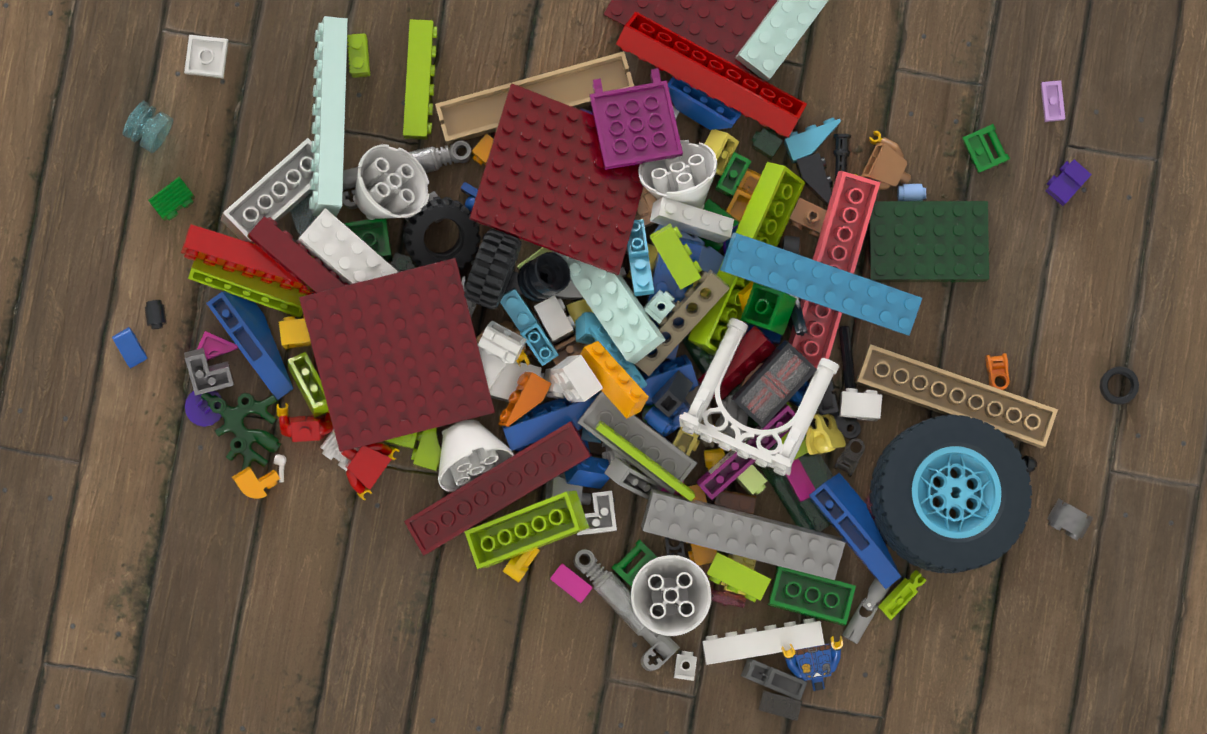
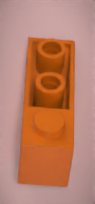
(528, 394)

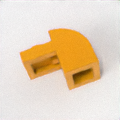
(252, 486)

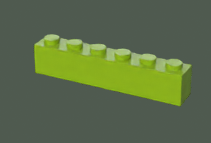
(419, 79)
(248, 288)

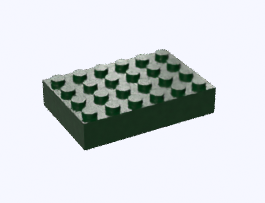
(928, 241)

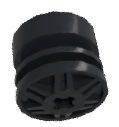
(544, 276)

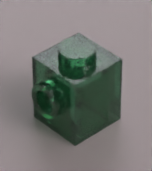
(766, 142)

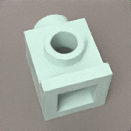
(660, 297)

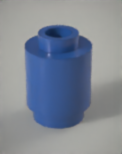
(659, 421)

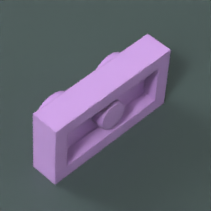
(1052, 101)

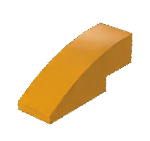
(743, 194)

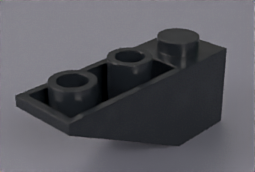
(813, 173)

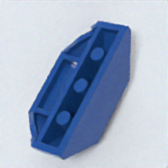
(700, 107)

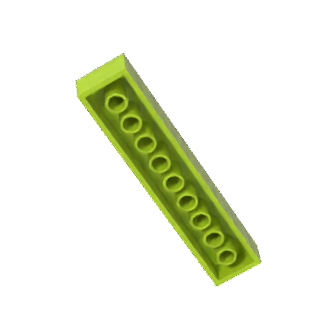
(763, 221)

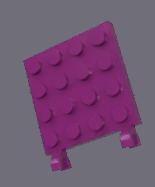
(635, 123)

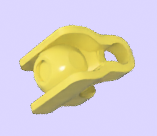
(824, 438)

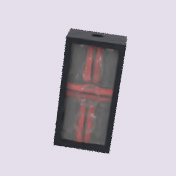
(774, 383)

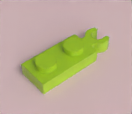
(901, 595)

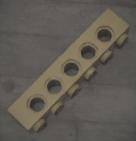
(691, 318)

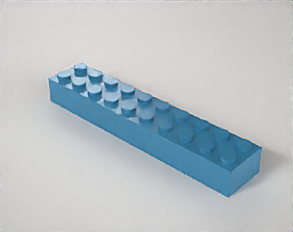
(821, 284)

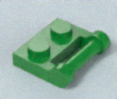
(979, 149)
(618, 568)

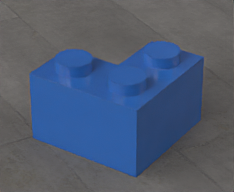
(589, 472)

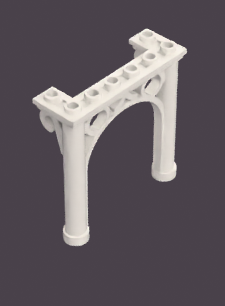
(799, 423)

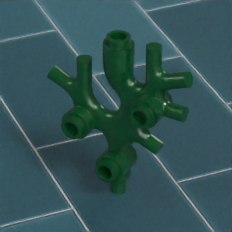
(234, 423)

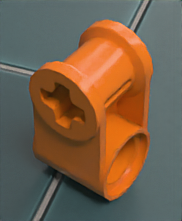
(997, 368)

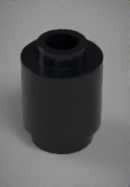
(155, 314)

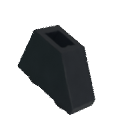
(672, 393)

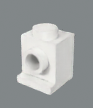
(687, 674)

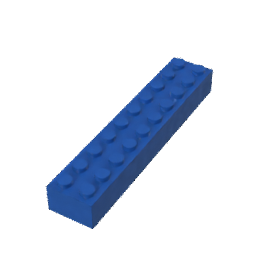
(558, 412)

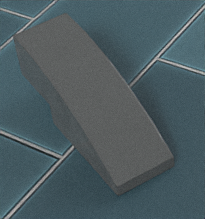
(773, 679)

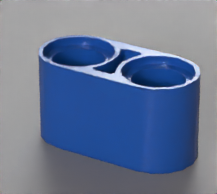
(129, 347)

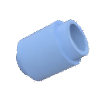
(911, 192)

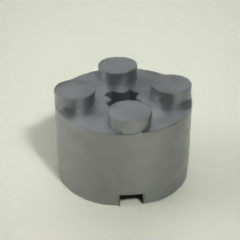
(1070, 519)

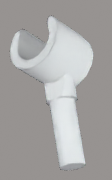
(281, 461)

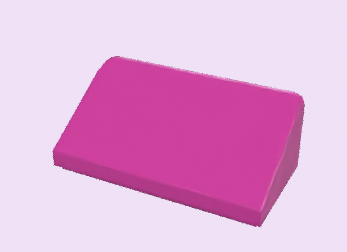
(800, 481)
(571, 583)

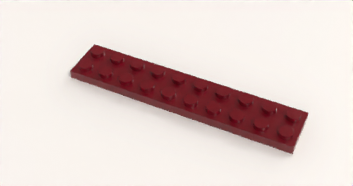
(497, 488)

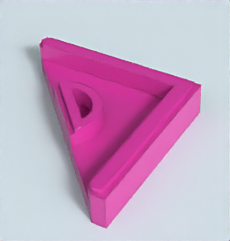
(215, 346)

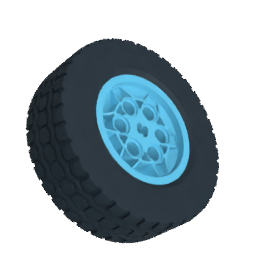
(905, 492)

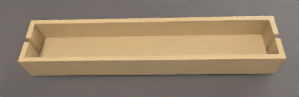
(481, 111)

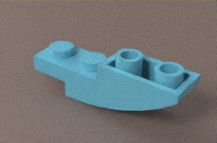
(639, 260)
(529, 326)

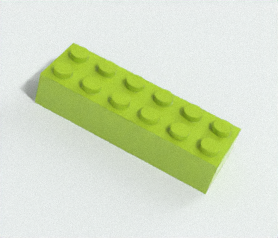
(527, 529)

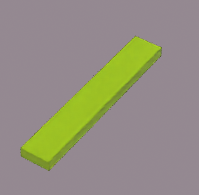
(645, 460)

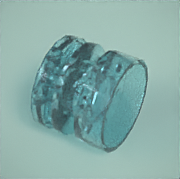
(144, 124)

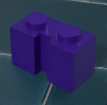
(1068, 182)

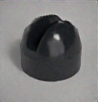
(1030, 463)

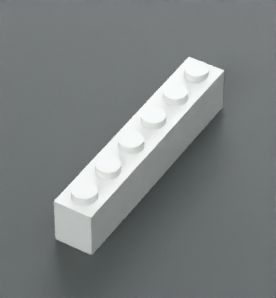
(762, 642)

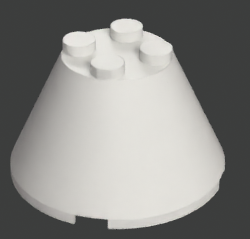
(682, 177)
(390, 184)
(468, 453)
(671, 595)

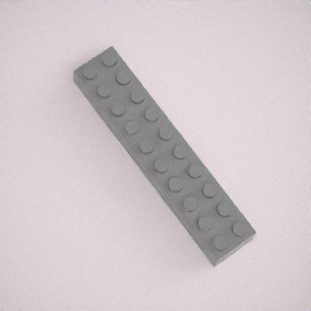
(743, 534)

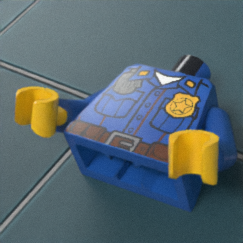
(814, 662)

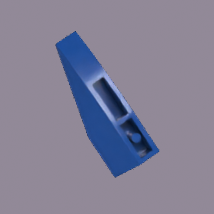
(254, 338)
(856, 526)

